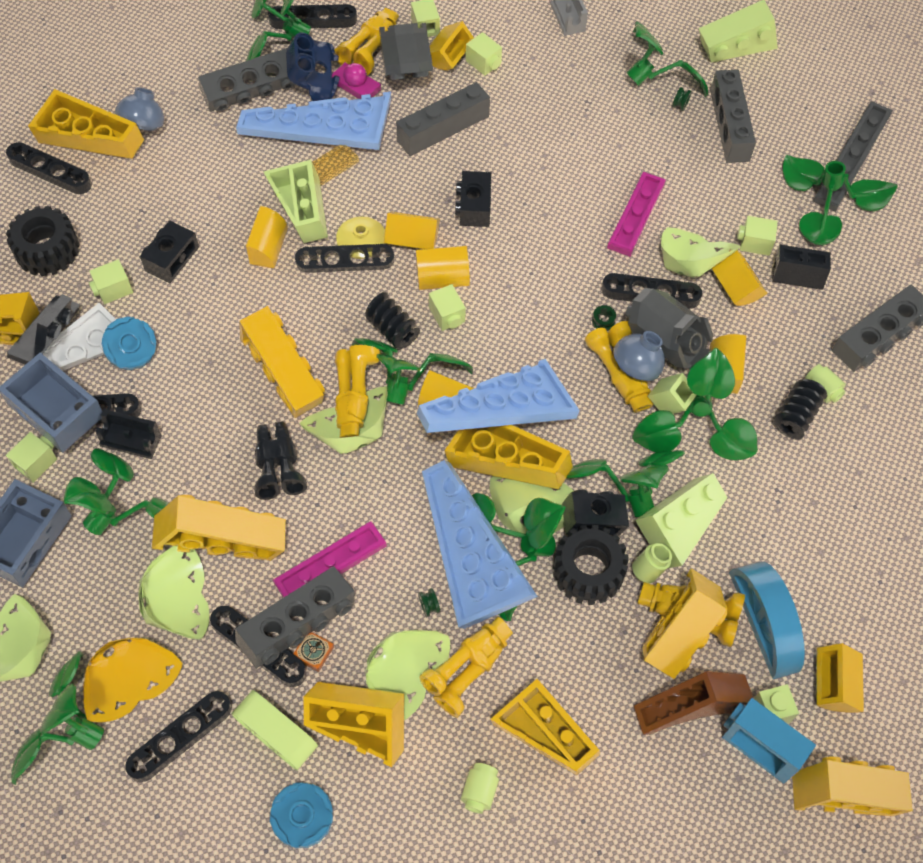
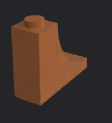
(696, 698)

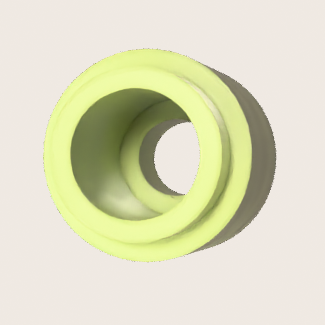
(829, 380)
(652, 562)
(480, 788)

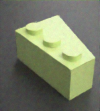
(740, 33)
(301, 197)

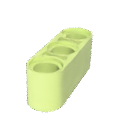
(274, 730)

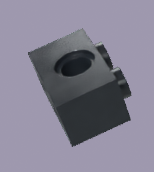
(475, 199)
(169, 251)
(609, 507)

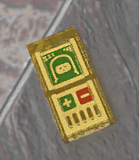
(334, 163)

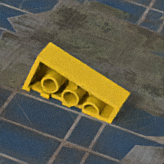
(84, 127)
(281, 361)
(510, 455)
(218, 528)

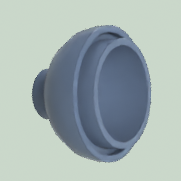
(141, 109)
(640, 355)

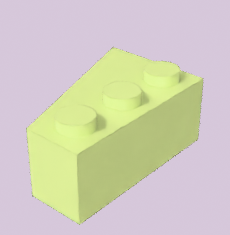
(683, 517)

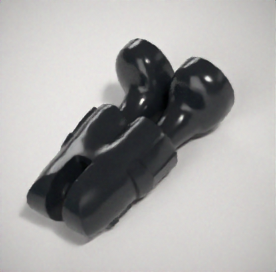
(273, 453)

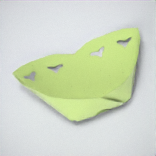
(695, 258)
(329, 433)
(514, 496)
(173, 596)
(23, 642)
(403, 661)

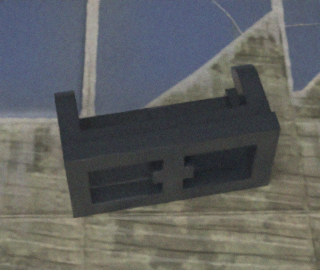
(801, 267)
(128, 434)

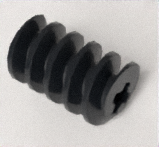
(391, 321)
(800, 408)

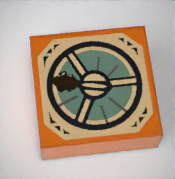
(314, 651)

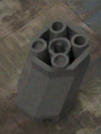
(405, 50)
(680, 329)

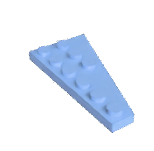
(329, 121)
(508, 399)
(476, 562)

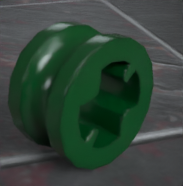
(682, 98)
(607, 311)
(429, 602)

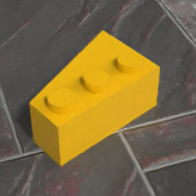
(358, 716)

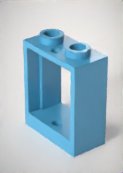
(767, 740)

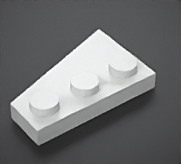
(80, 340)

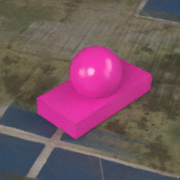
(355, 80)

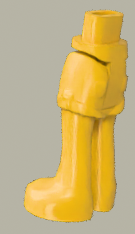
(349, 51)
(632, 390)
(352, 402)
(661, 602)
(481, 651)

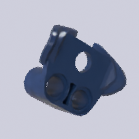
(301, 62)

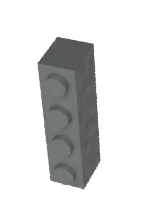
(443, 119)

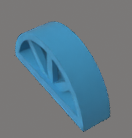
(771, 617)

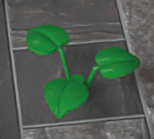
(291, 26)
(643, 68)
(825, 228)
(707, 379)
(398, 384)
(647, 477)
(87, 494)
(541, 522)
(78, 728)

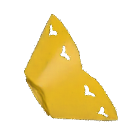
(126, 677)

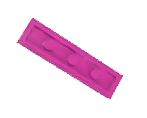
(636, 214)
(341, 554)

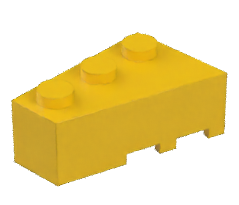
(16, 315)
(686, 625)
(547, 728)
(852, 787)

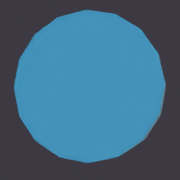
(129, 343)
(301, 815)

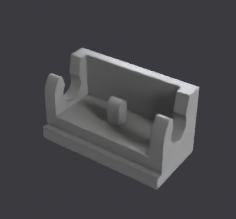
(570, 15)

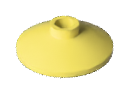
(350, 234)

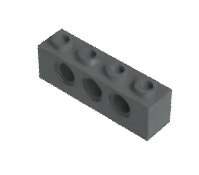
(235, 75)
(732, 116)
(881, 329)
(326, 587)

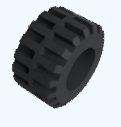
(39, 225)
(597, 544)

